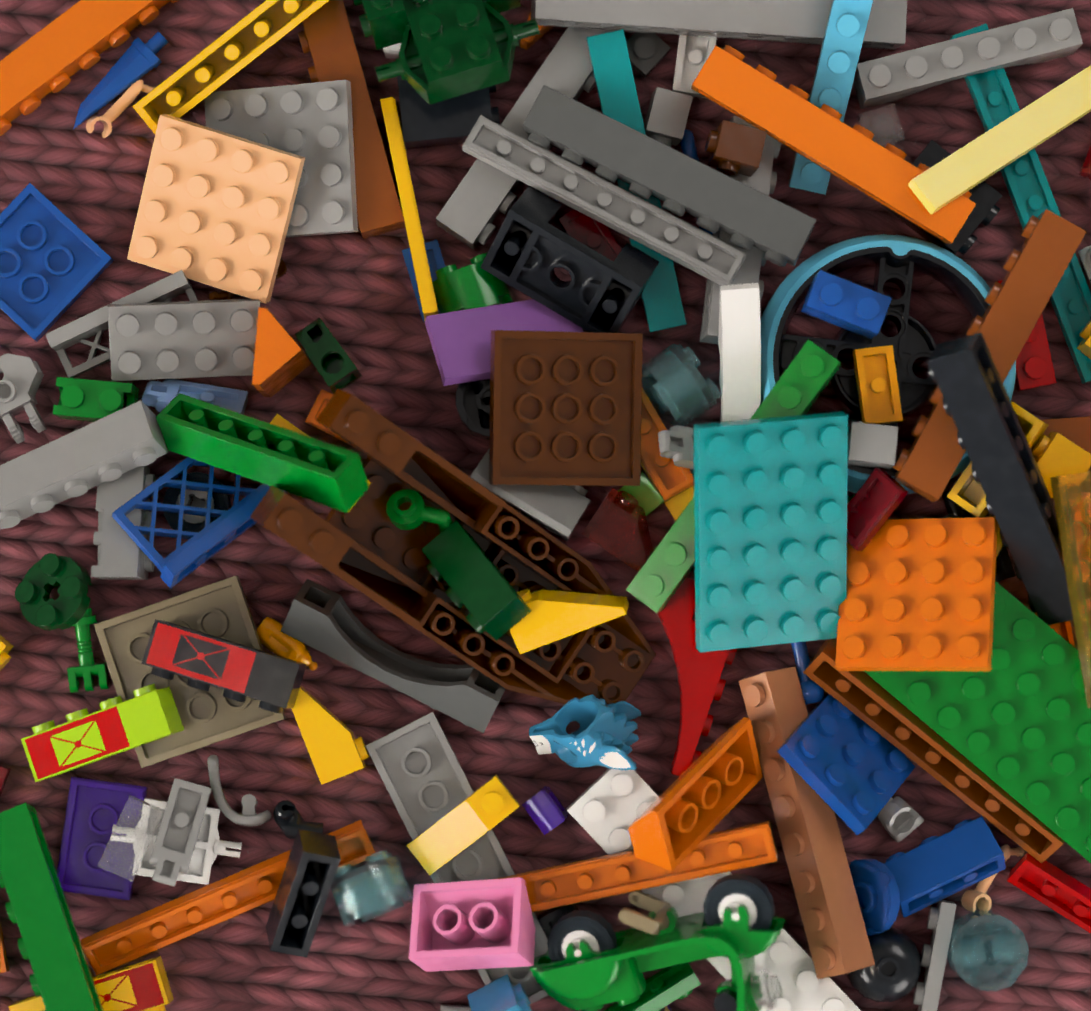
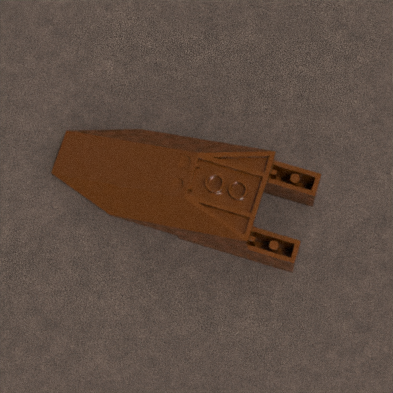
(393, 572)

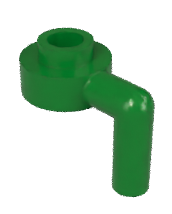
(416, 513)

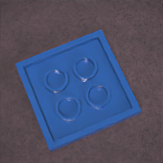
(43, 262)
(846, 762)

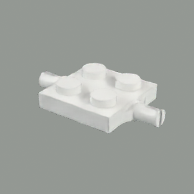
(205, 851)

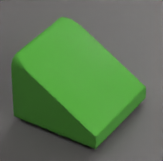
(646, 494)

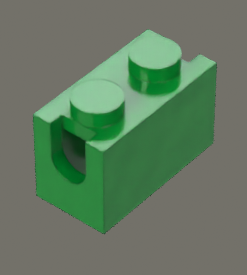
(91, 398)

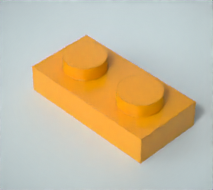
(877, 385)

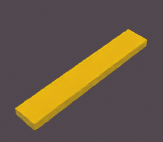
(409, 207)

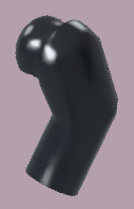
(290, 820)

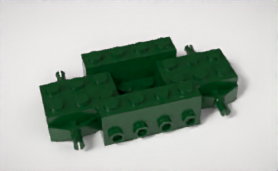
(445, 43)

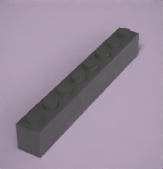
(669, 176)

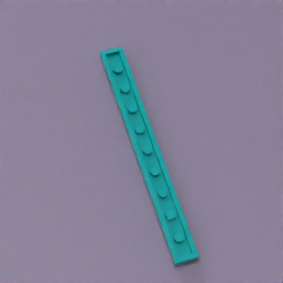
(1030, 197)

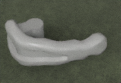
(249, 802)

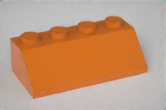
(698, 798)

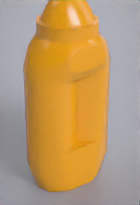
(283, 644)

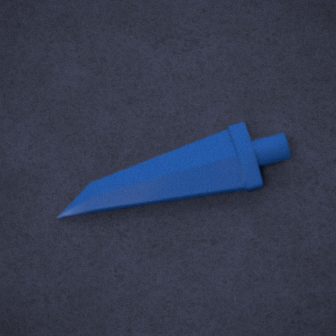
(132, 66)

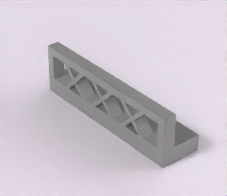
(97, 322)

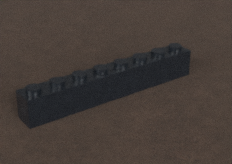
(1005, 470)

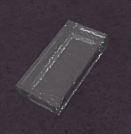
(131, 838)

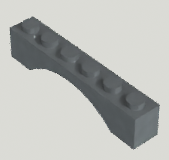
(329, 626)

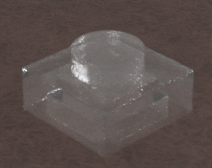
(883, 124)

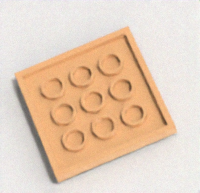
(215, 208)

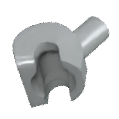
(899, 818)

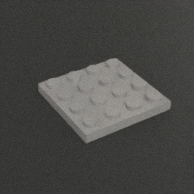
(308, 122)

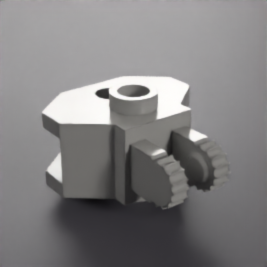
(18, 393)

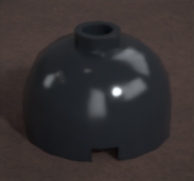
(894, 971)

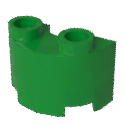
(468, 287)

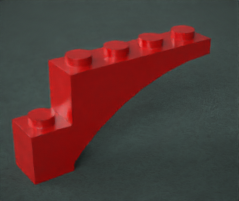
(696, 672)

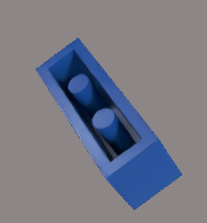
(945, 865)

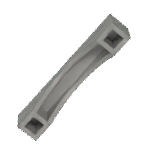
(992, 49)

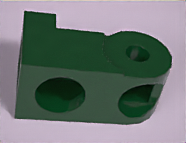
(328, 355)

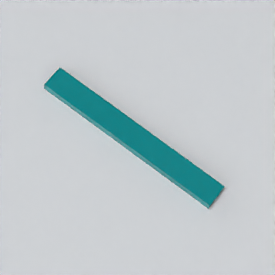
(620, 102)

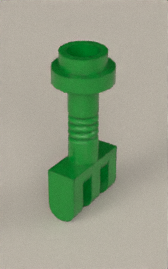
(86, 666)

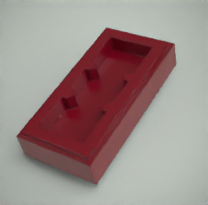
(872, 507)

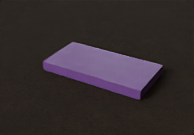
(464, 337)

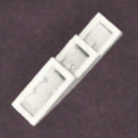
(739, 351)

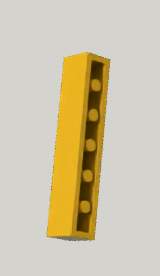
(224, 58)

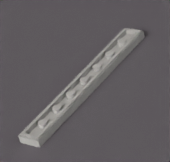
(604, 201)

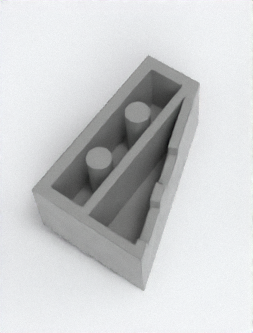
(117, 553)

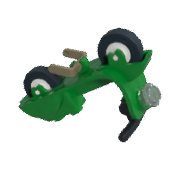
(597, 966)

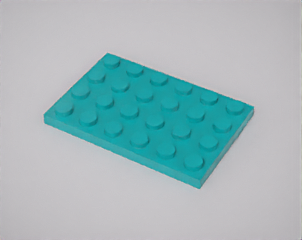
(770, 530)

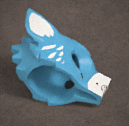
(601, 738)

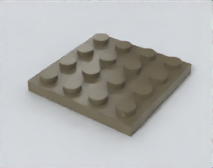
(205, 715)

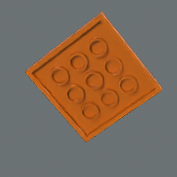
(920, 597)

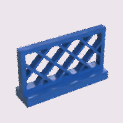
(200, 545)

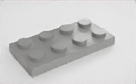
(182, 339)

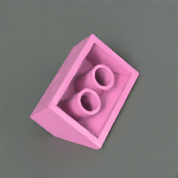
(472, 925)

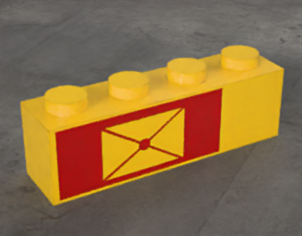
(130, 988)

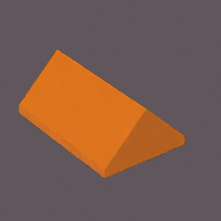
(276, 356)

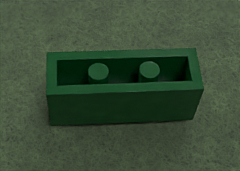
(474, 581)

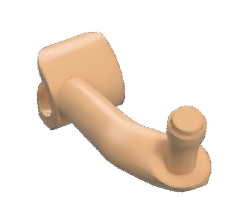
(118, 107)
(979, 894)

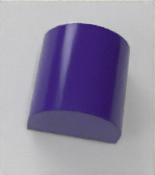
(545, 810)

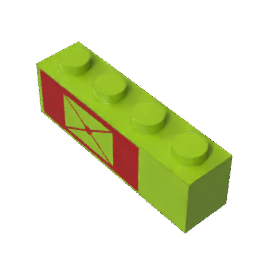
(103, 733)

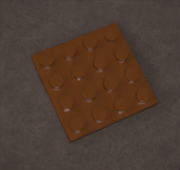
(565, 408)

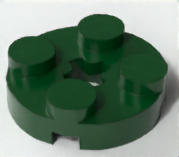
(36, 588)

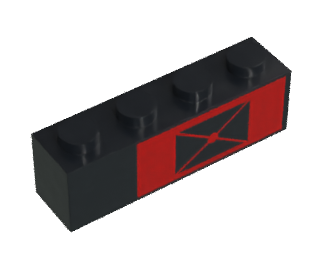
(223, 664)

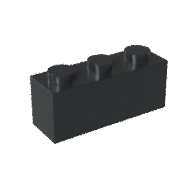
(302, 893)

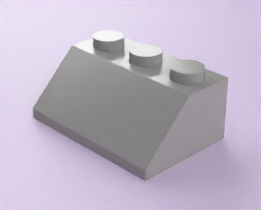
(551, 506)

